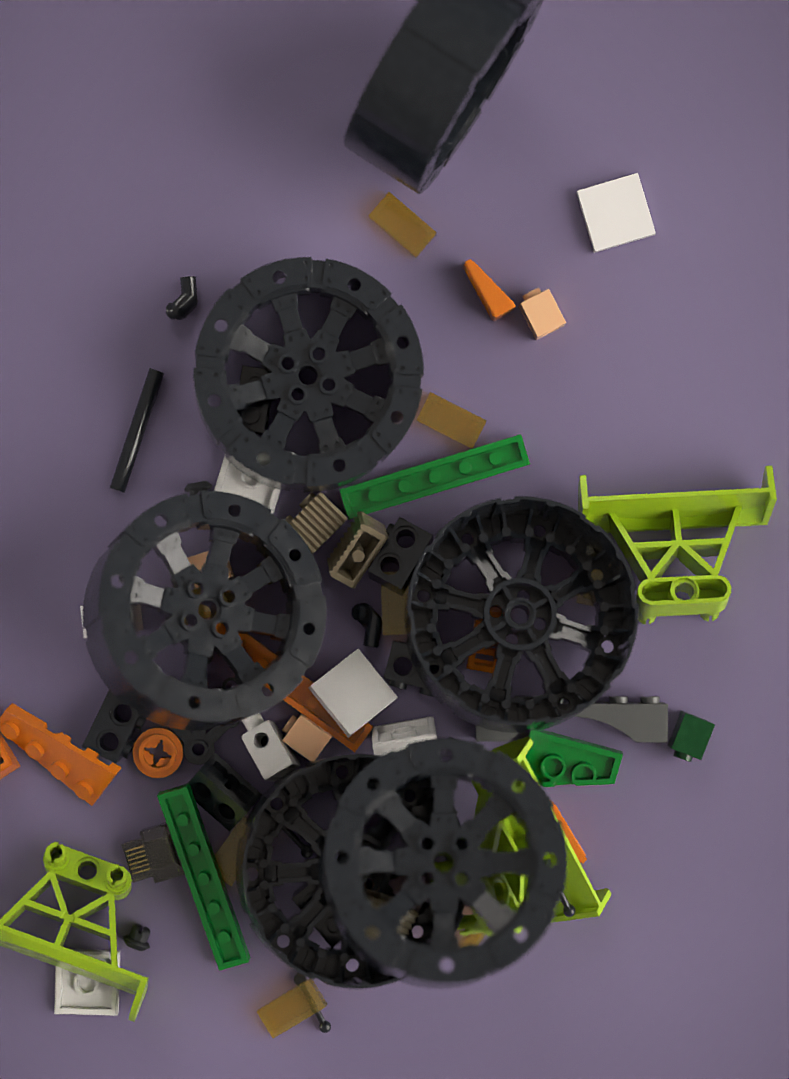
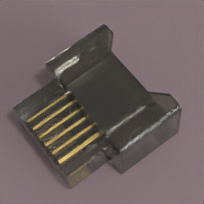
(153, 855)

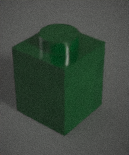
(690, 736)

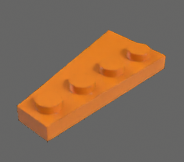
(54, 751)

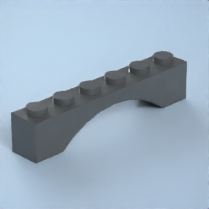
(639, 720)

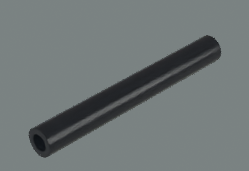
(137, 430)

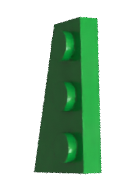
(568, 760)

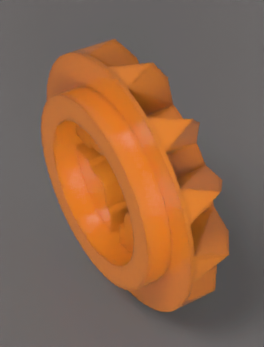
(145, 759)

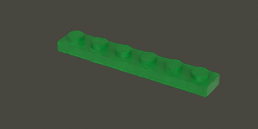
(435, 476)
(204, 876)

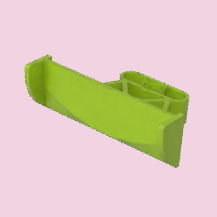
(674, 512)
(112, 884)
(508, 888)

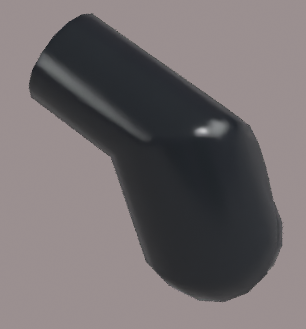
(186, 301)
(370, 621)

